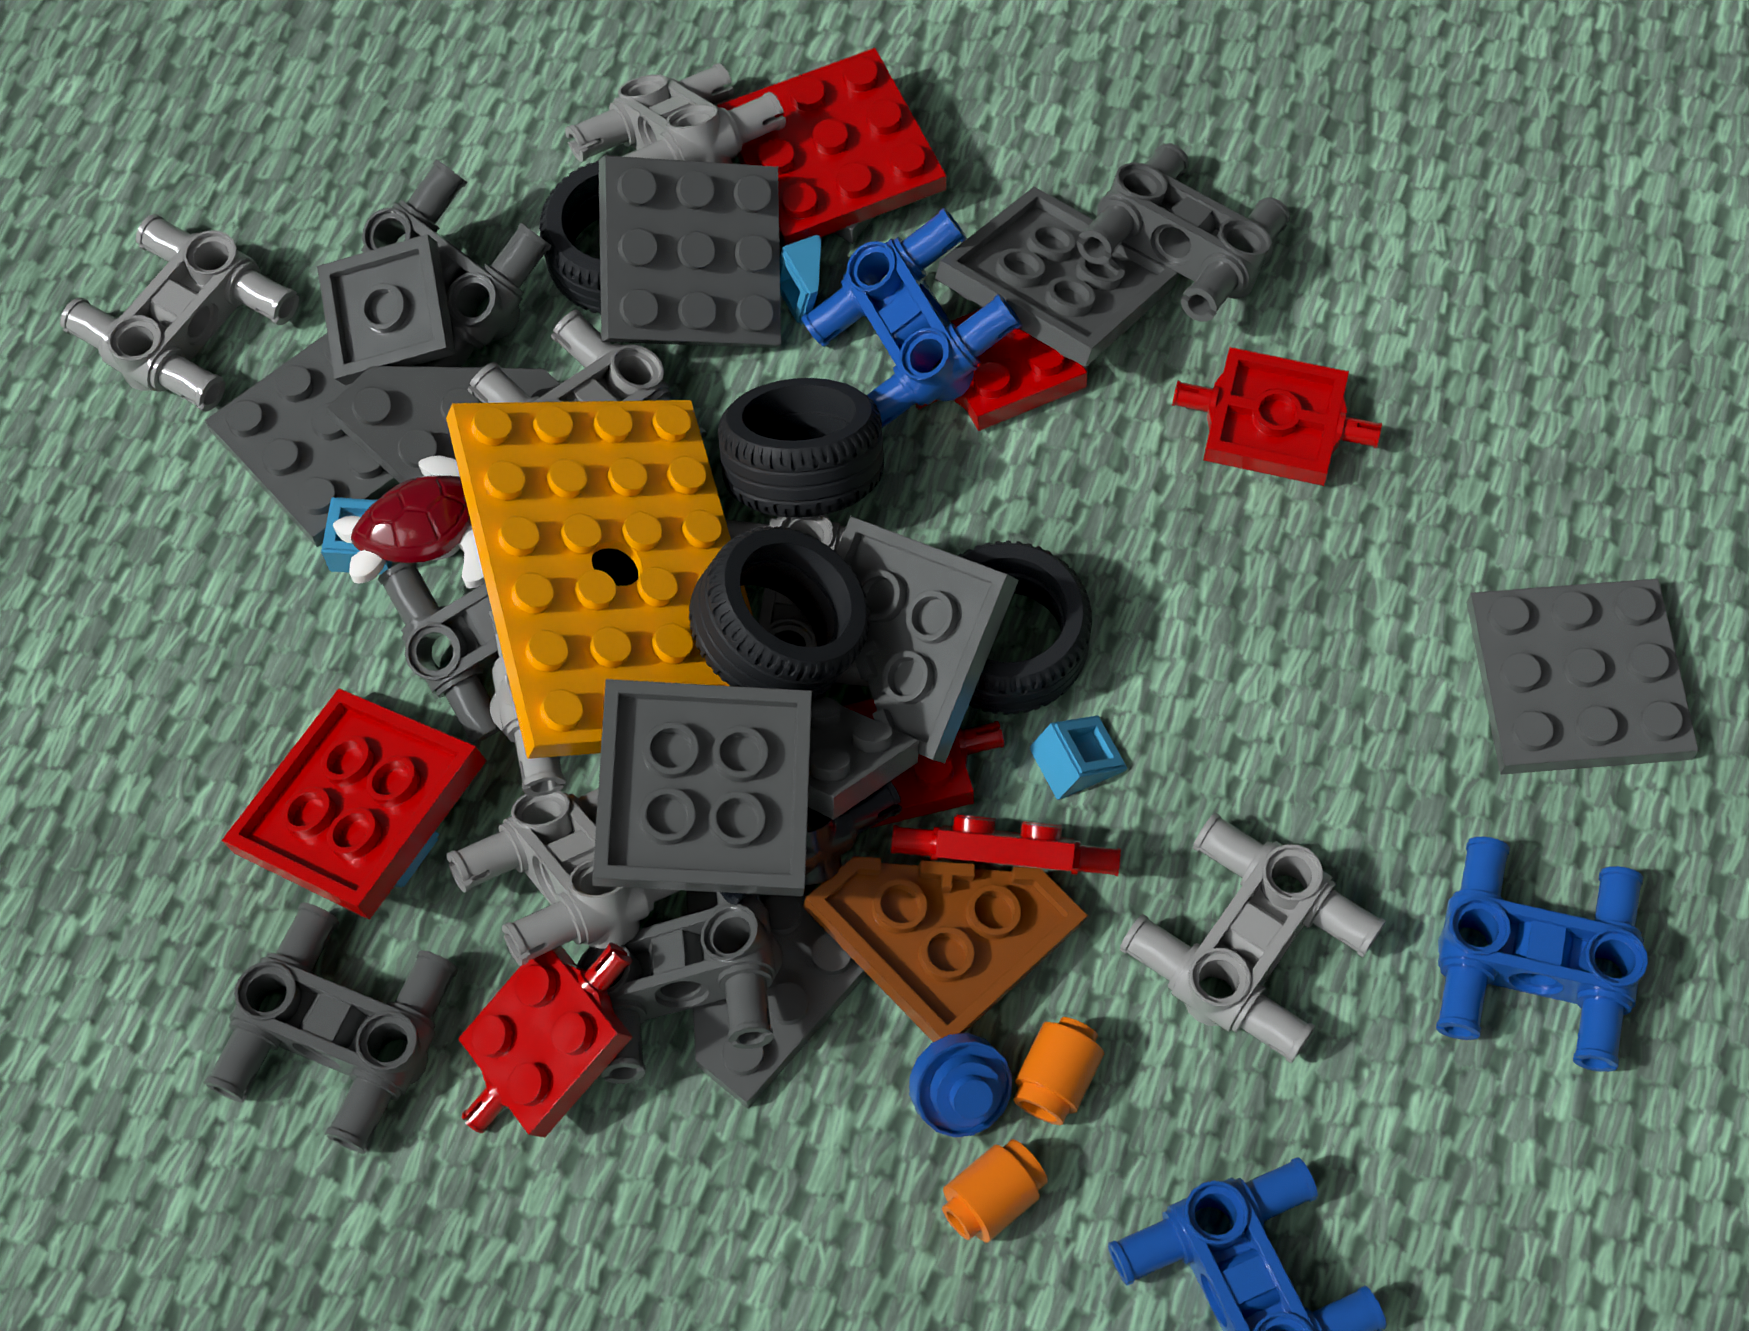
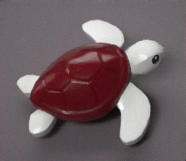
(415, 524)

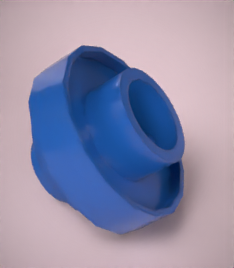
(960, 1085)

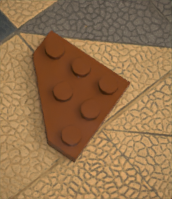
(944, 933)

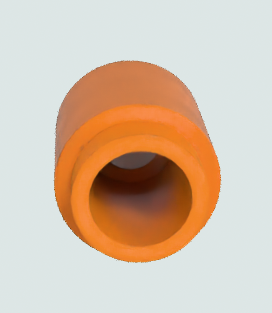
(1058, 1070)
(993, 1191)

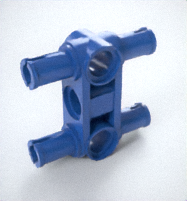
(911, 318)
(1542, 953)
(1241, 1267)

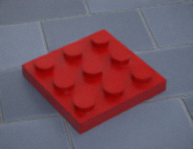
(844, 148)
(354, 802)

